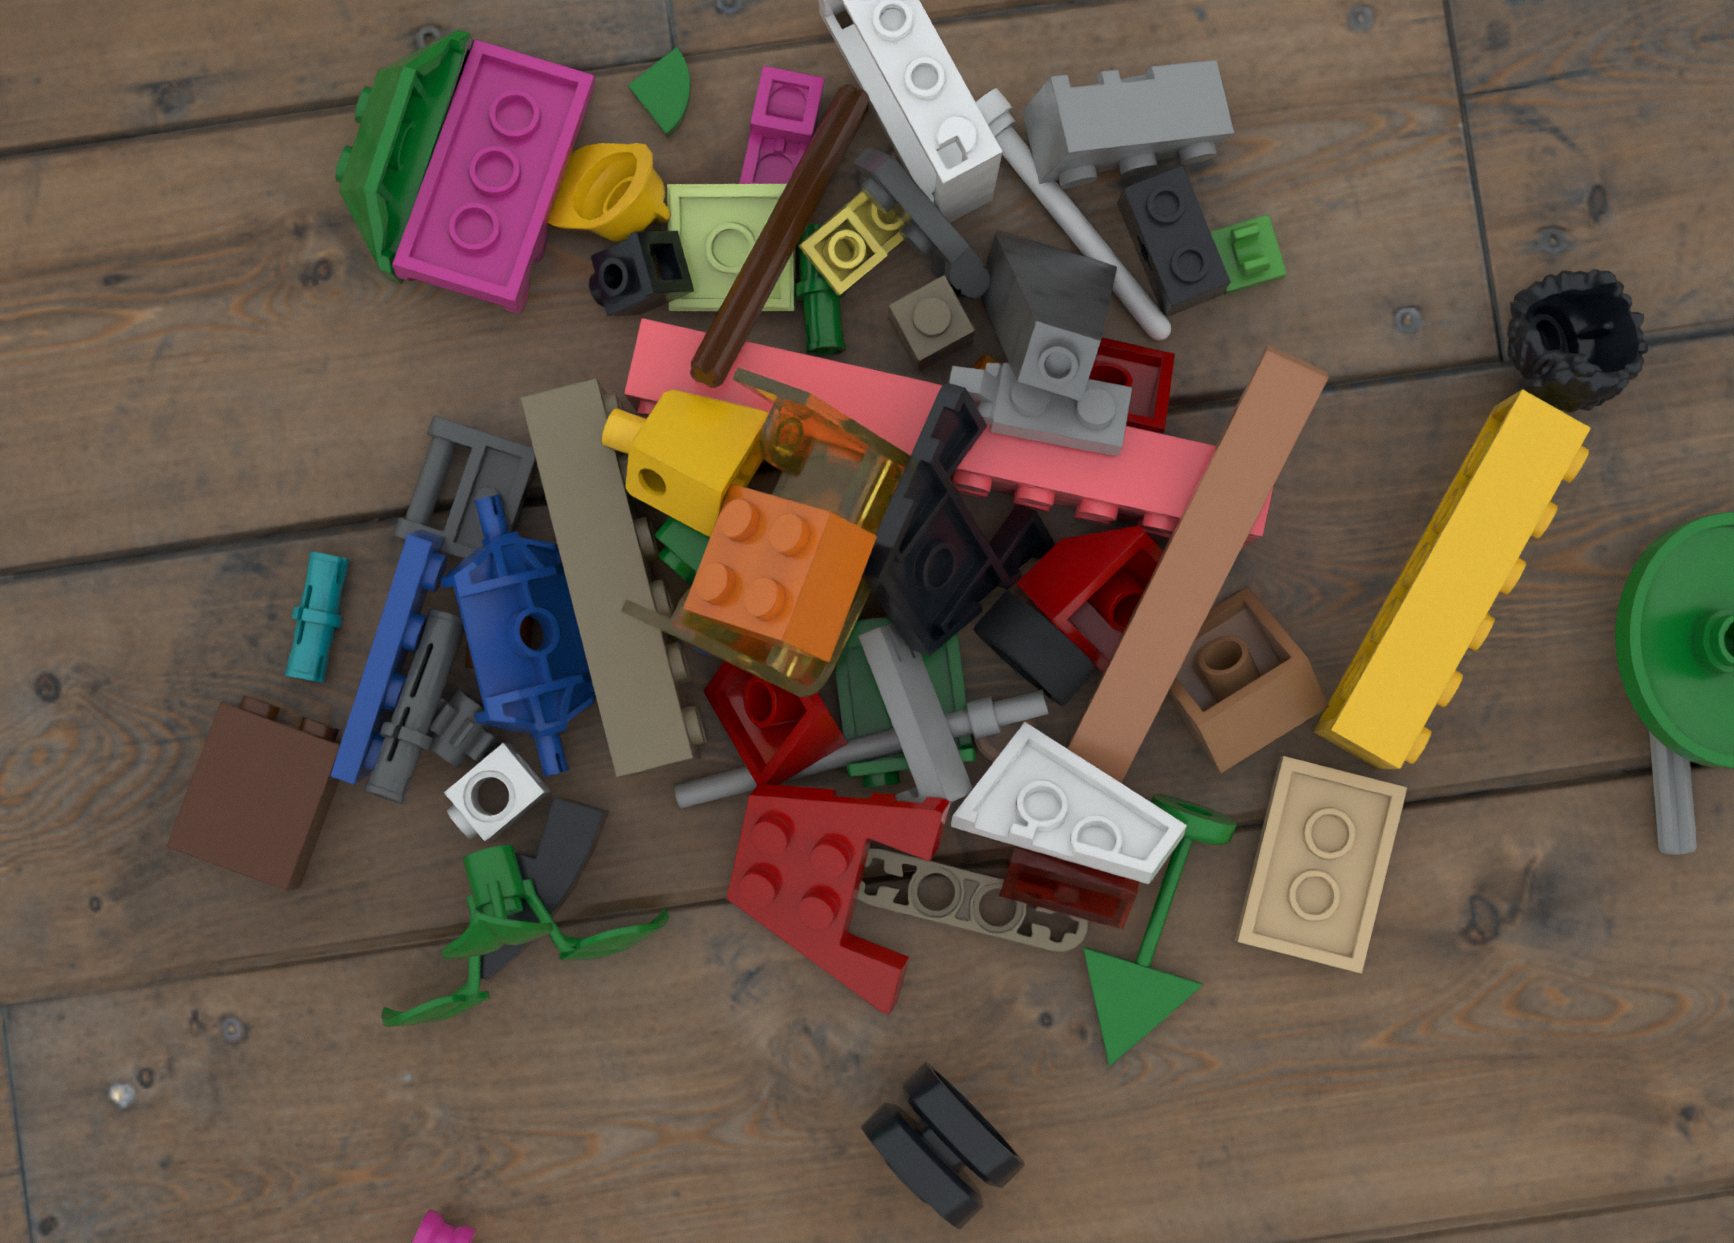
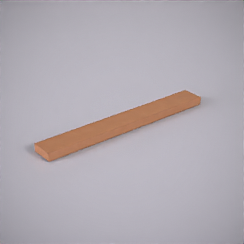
(1197, 560)

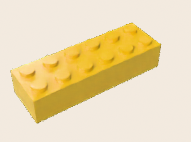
(1452, 581)

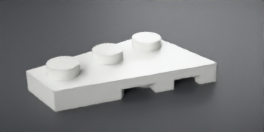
(1068, 809)

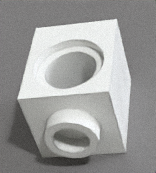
(522, 783)

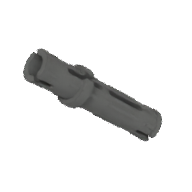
(416, 707)

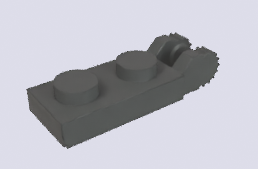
(925, 226)

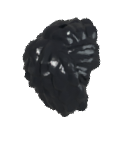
(1575, 339)

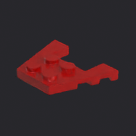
(804, 868)

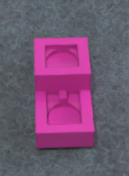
(781, 125)

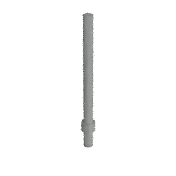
(981, 717)

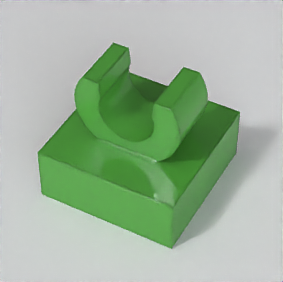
(1249, 253)

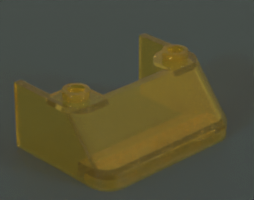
(826, 465)

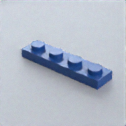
(397, 633)

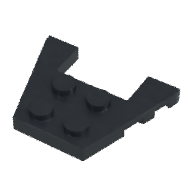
(929, 551)

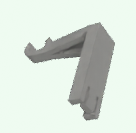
(916, 717)

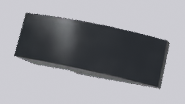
(555, 870)

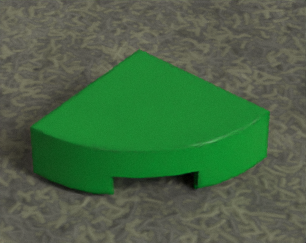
(665, 91)

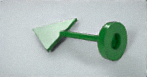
(1131, 994)

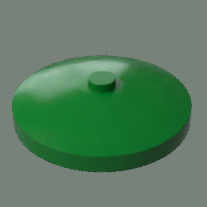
(1680, 639)

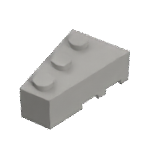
(1127, 122)

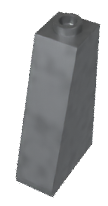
(1047, 311)

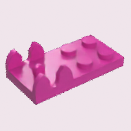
(495, 176)

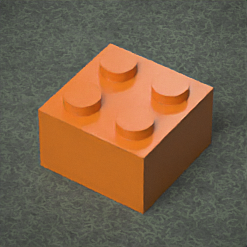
(780, 572)

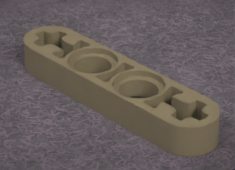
(964, 907)

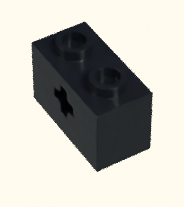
(1173, 241)

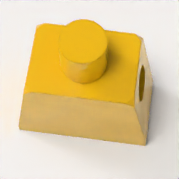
(688, 454)

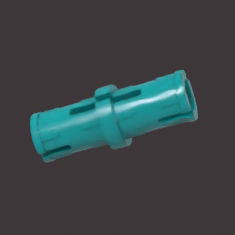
(317, 617)

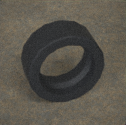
(1034, 648)

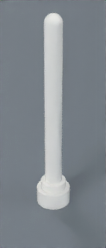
(997, 115)

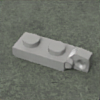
(1047, 417)

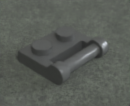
(491, 469)

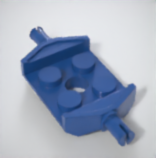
(494, 594)

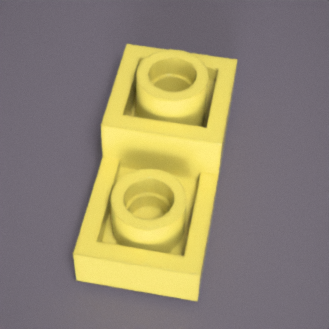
(852, 242)

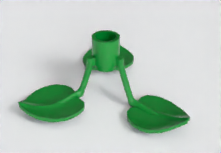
(498, 892)

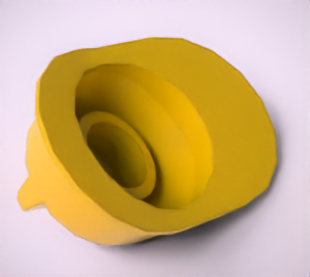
(610, 191)

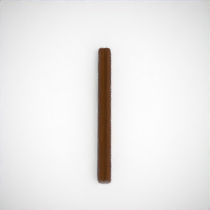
(779, 237)

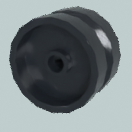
(933, 1154)

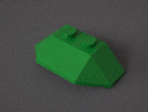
(396, 141)

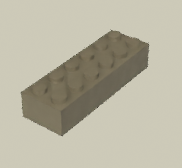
(605, 563)

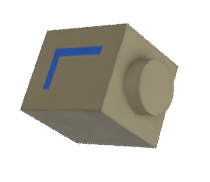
(931, 323)

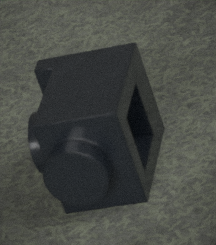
(627, 278)

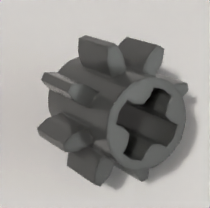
(456, 730)

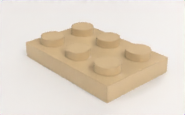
(1320, 864)

